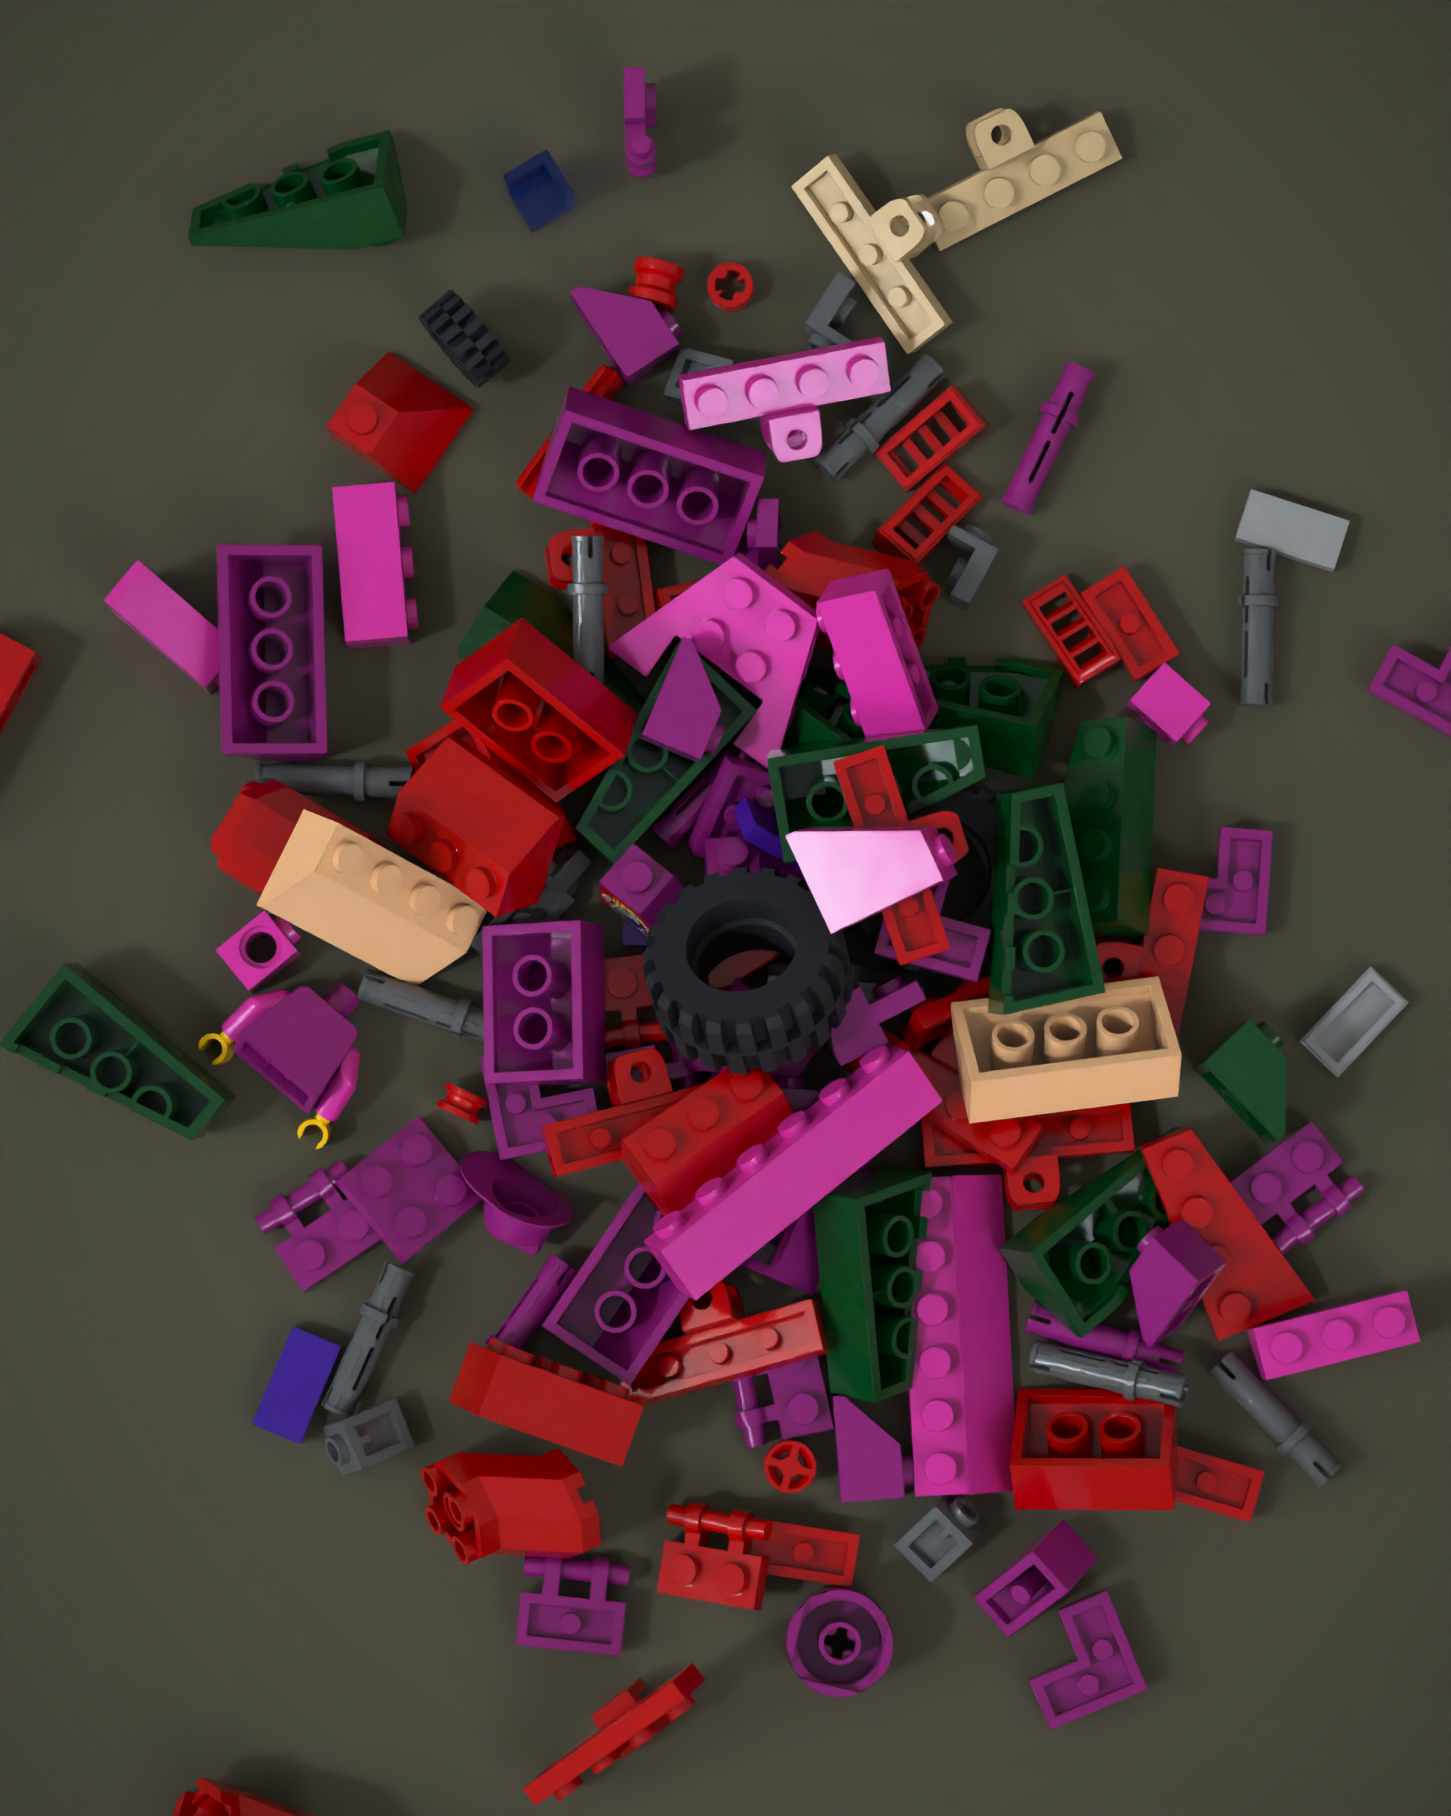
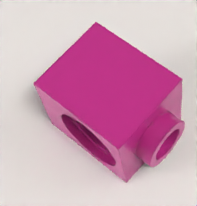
(1170, 706)
(236, 950)

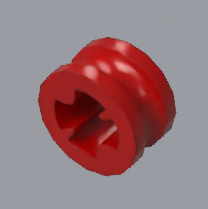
(721, 274)
(462, 1103)

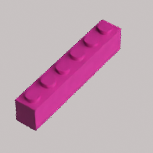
(792, 1169)

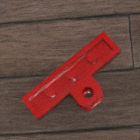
(624, 570)
(876, 801)
(1170, 947)
(598, 1136)
(1065, 1136)
(1001, 1140)
(727, 1345)
(623, 1727)

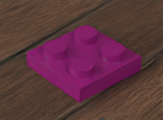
(409, 1190)

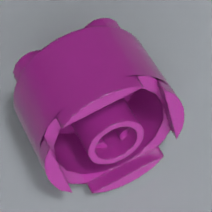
(856, 1666)

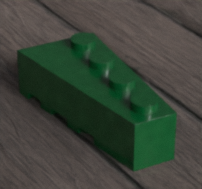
(1039, 906)
(869, 1279)

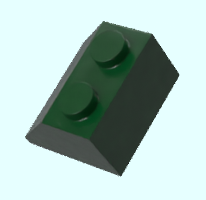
(1250, 1077)

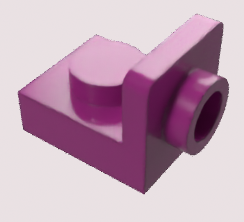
(763, 535)

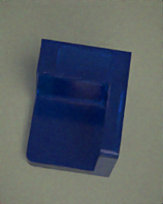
(539, 190)

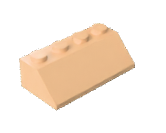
(369, 901)
(1067, 1053)

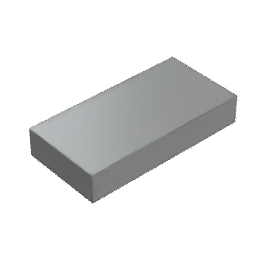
(1291, 530)
(1353, 1022)

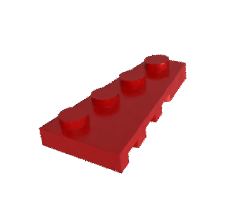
(1257, 1277)

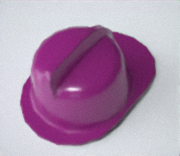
(515, 1202)

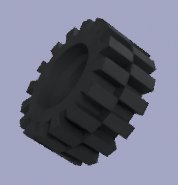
(464, 338)

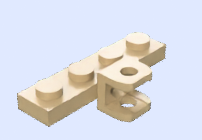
(1018, 170)
(879, 248)

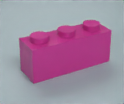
(374, 565)
(876, 654)
(1333, 1335)

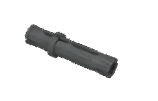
(865, 431)
(588, 603)
(1258, 614)
(337, 780)
(423, 1005)
(369, 1337)
(1120, 1376)
(1289, 1433)

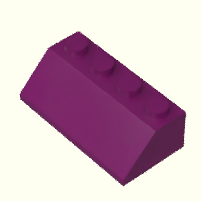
(649, 476)
(271, 652)
(620, 1295)

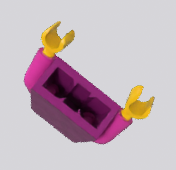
(298, 1047)

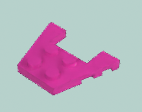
(746, 629)

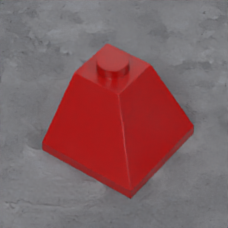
(399, 421)

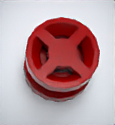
(656, 282)
(791, 1468)

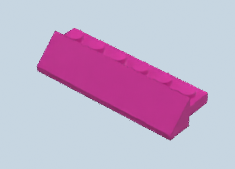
(963, 1343)

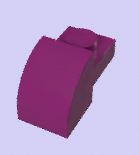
(861, 1027)

